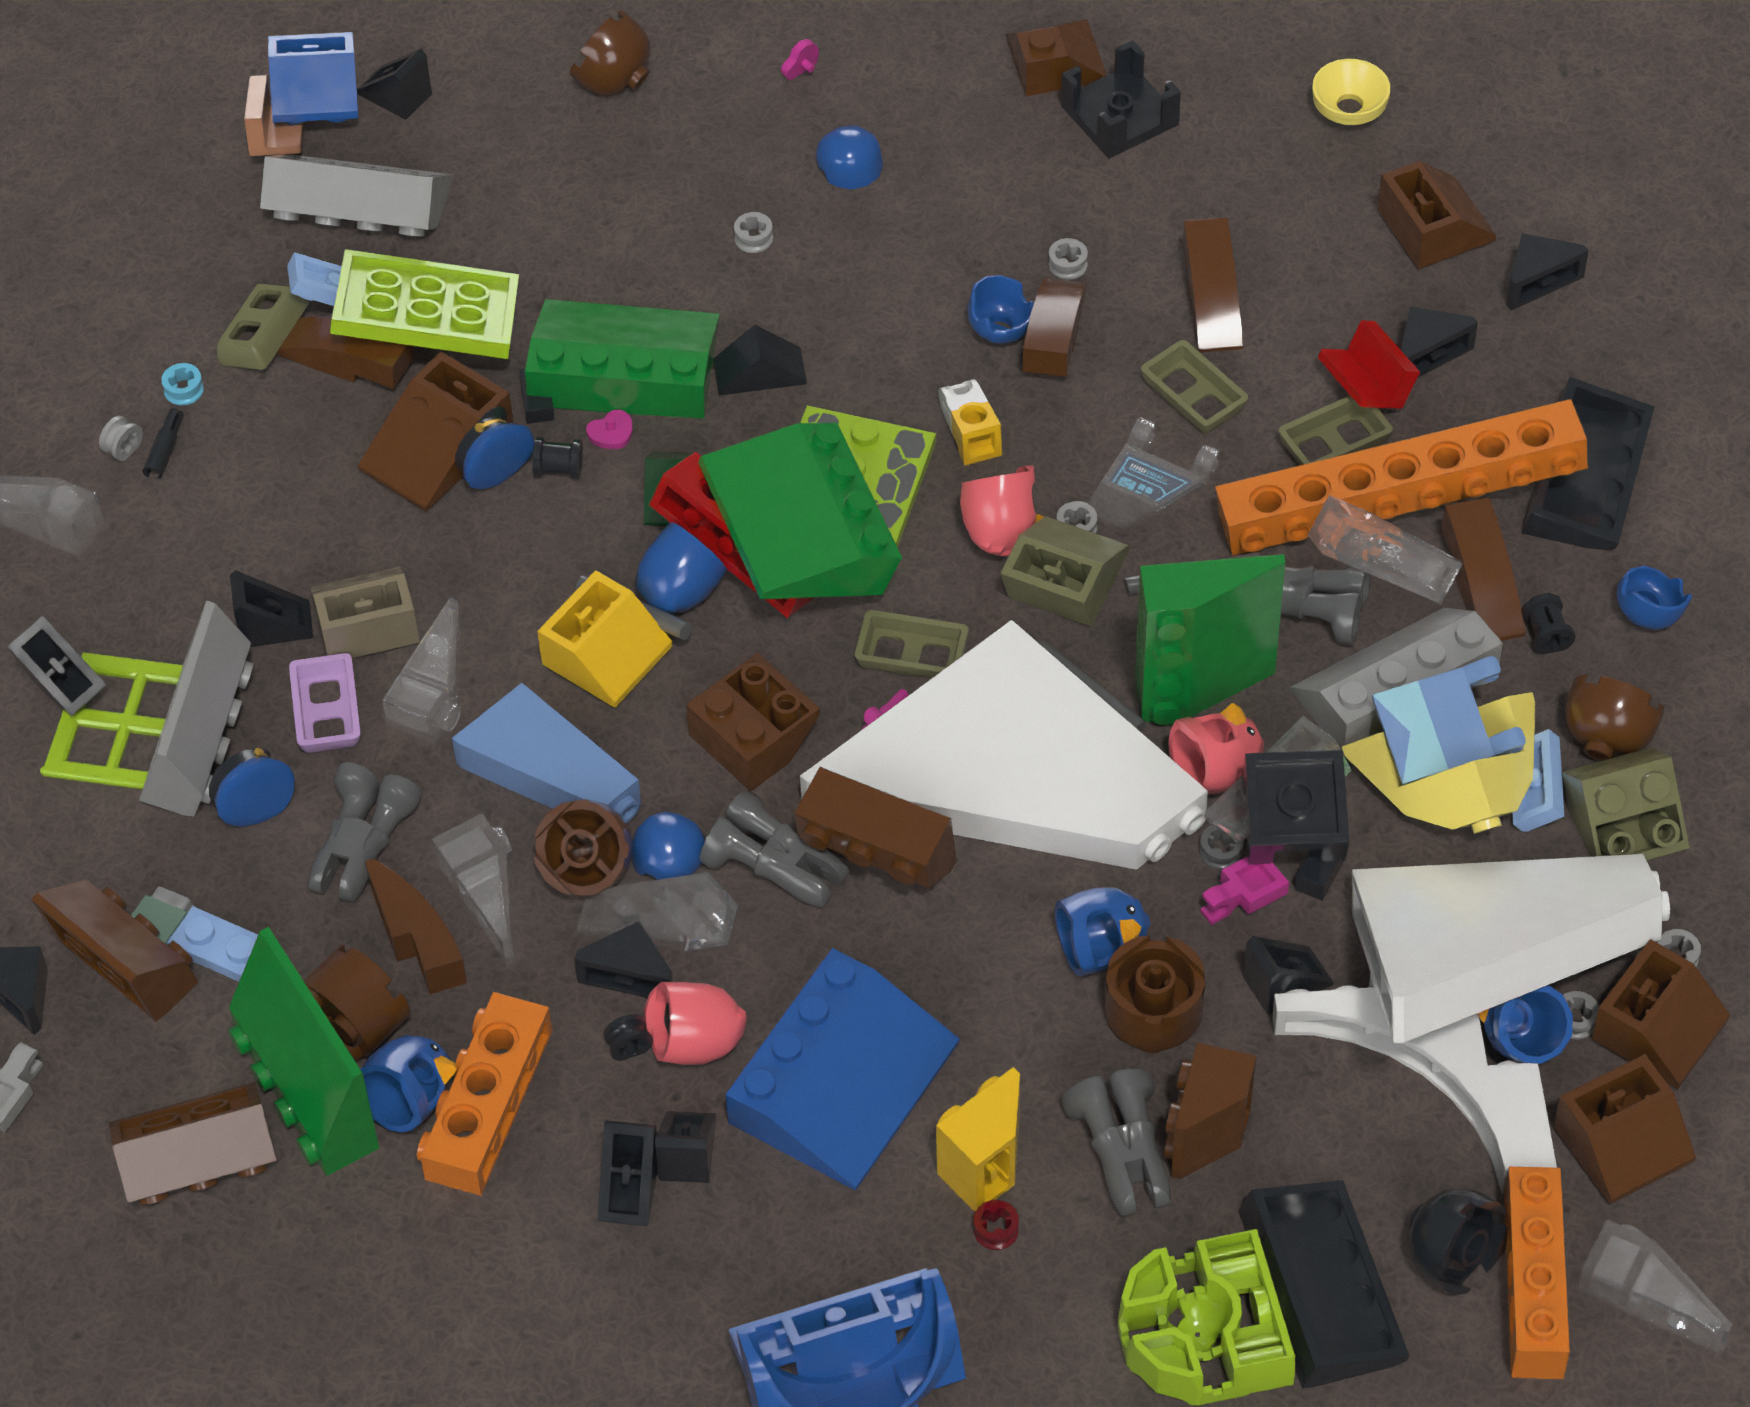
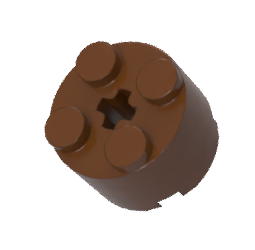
(1154, 993)
(356, 1000)

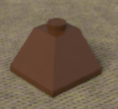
(1051, 50)

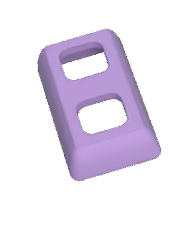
(317, 670)

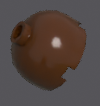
(614, 57)
(1611, 717)
(582, 847)

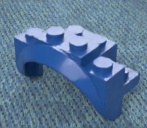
(848, 1347)

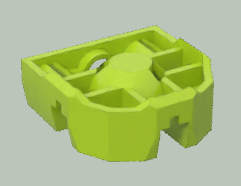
(1169, 1358)

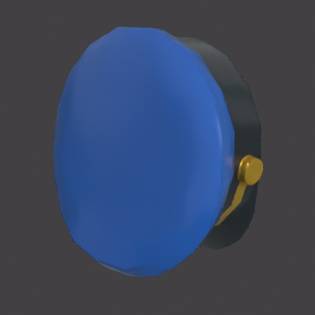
(493, 450)
(251, 788)

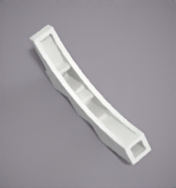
(1498, 1100)

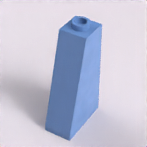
(543, 756)

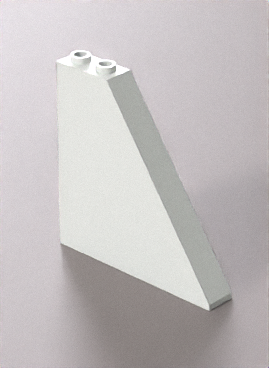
(1025, 759)
(1491, 931)

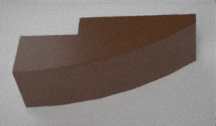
(1212, 284)
(1053, 327)
(345, 355)
(1486, 571)
(415, 929)

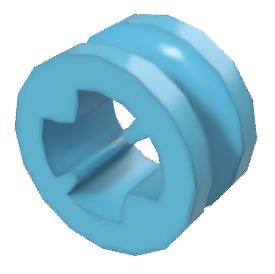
(185, 395)

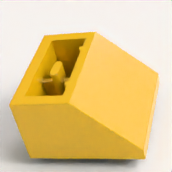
(602, 639)
(981, 1141)

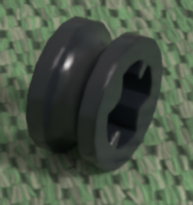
(628, 1037)

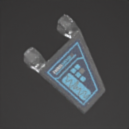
(1144, 483)

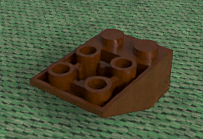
(424, 429)

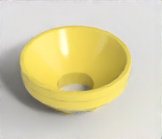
(1355, 81)

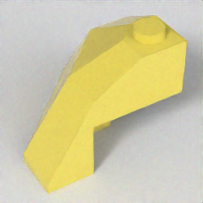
(1465, 794)

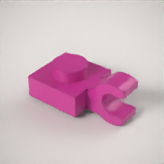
(1244, 885)

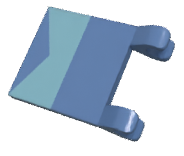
(1438, 723)

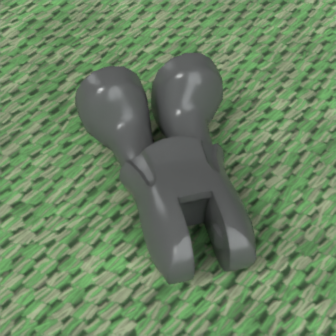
(1341, 606)
(352, 838)
(782, 859)
(1125, 1150)

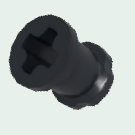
(557, 458)
(1548, 623)

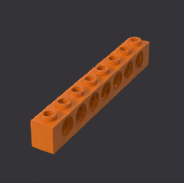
(1405, 475)

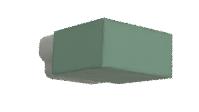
(164, 910)

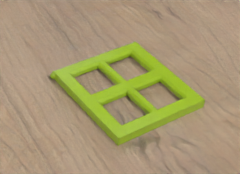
(124, 723)

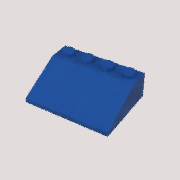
(840, 1070)

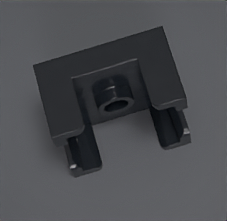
(1121, 106)
(1296, 804)

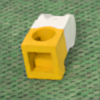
(971, 421)

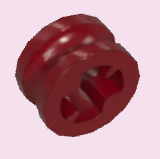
(992, 1211)

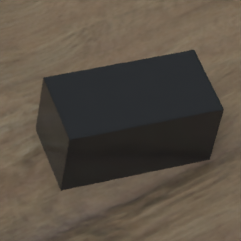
(536, 407)
(1316, 875)

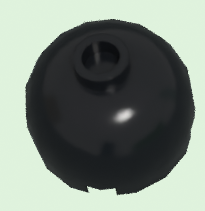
(1460, 1228)

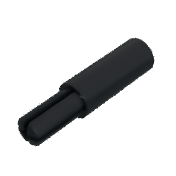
(163, 444)

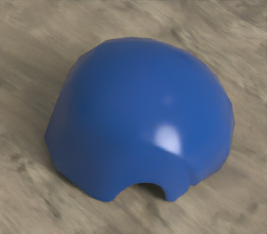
(849, 157)
(999, 300)
(1651, 598)
(667, 846)

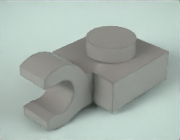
(14, 1083)

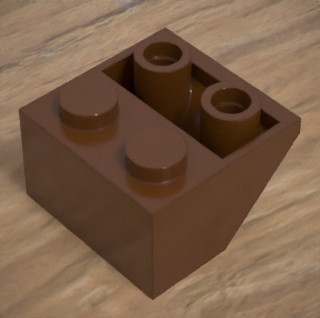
(1431, 213)
(751, 721)
(1662, 1012)
(1210, 1108)
(1625, 1129)

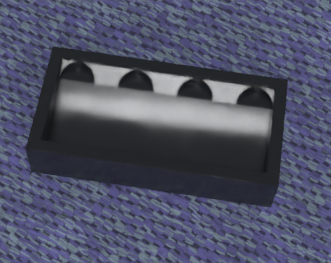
(1592, 503)
(1324, 1281)

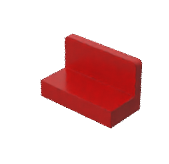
(1372, 368)

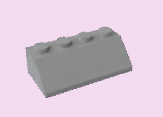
(354, 192)
(1438, 643)
(198, 714)

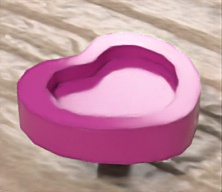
(802, 58)
(612, 431)

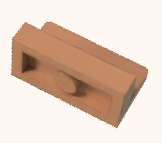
(262, 134)

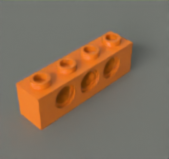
(469, 1160)
(1536, 1273)

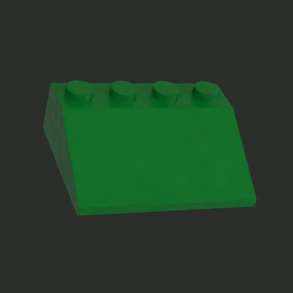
(622, 358)
(802, 514)
(1205, 632)
(301, 1059)

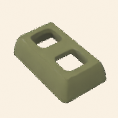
(273, 327)
(1208, 379)
(1324, 425)
(915, 634)

